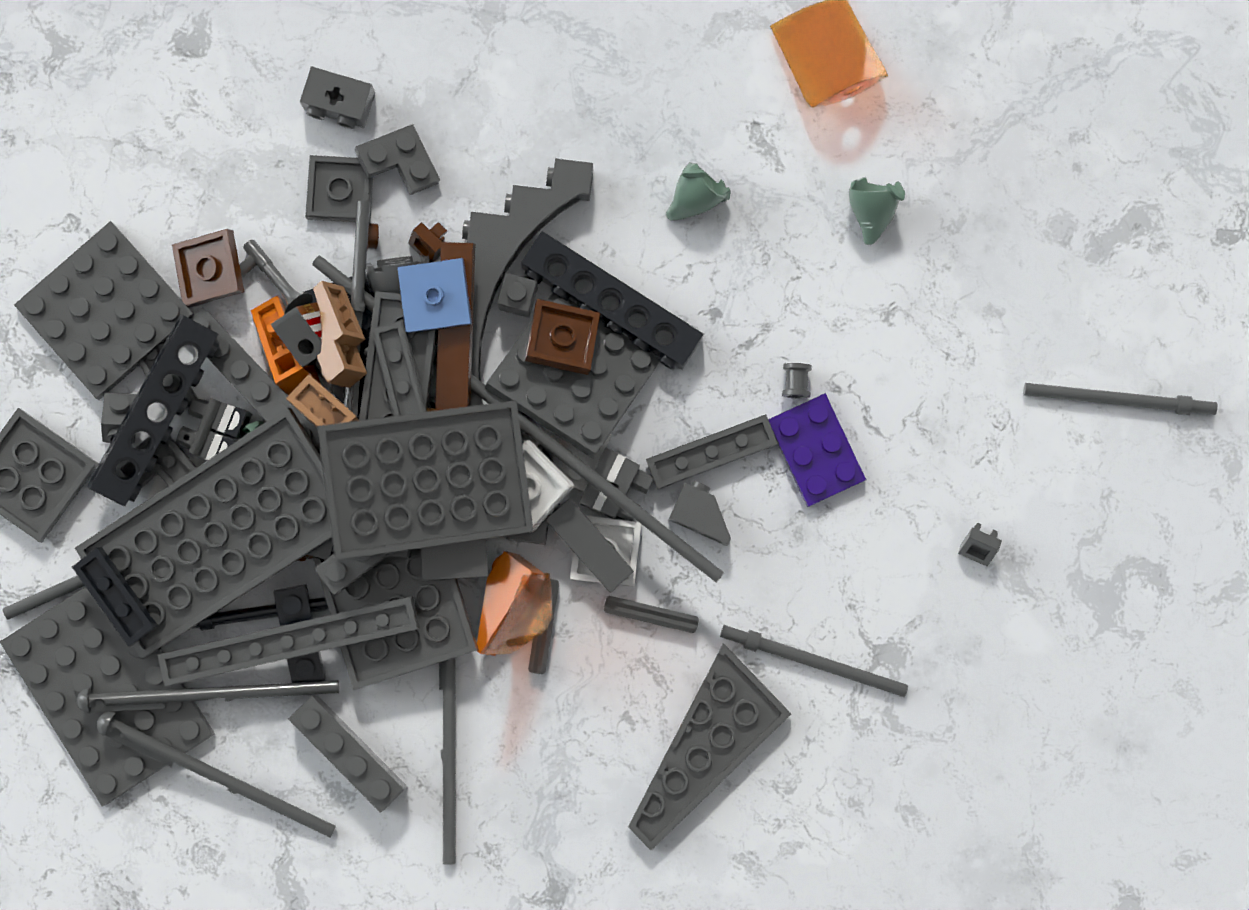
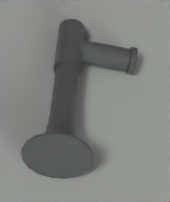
(259, 258)

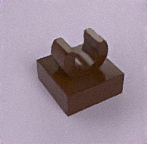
(427, 241)

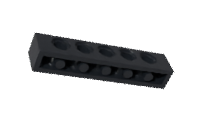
(548, 251)
(126, 489)

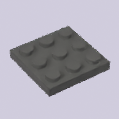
(38, 474)

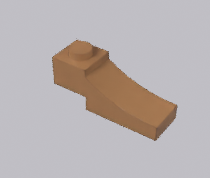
(340, 336)
(318, 404)

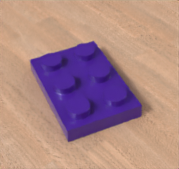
(816, 450)

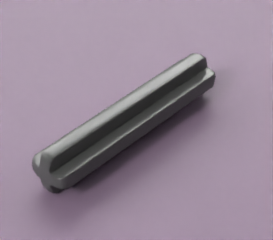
(651, 614)
(541, 643)

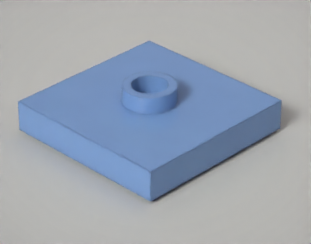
(434, 295)

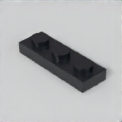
(114, 596)
(293, 607)

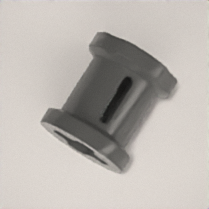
(796, 380)

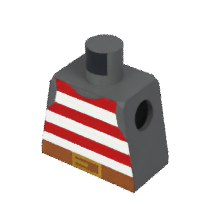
(301, 333)

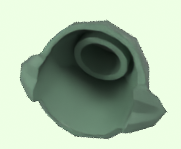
(696, 193)
(874, 206)

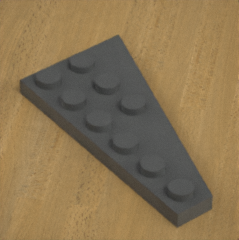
(716, 735)

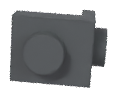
(114, 410)

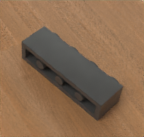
(347, 753)

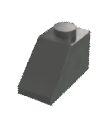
(700, 512)

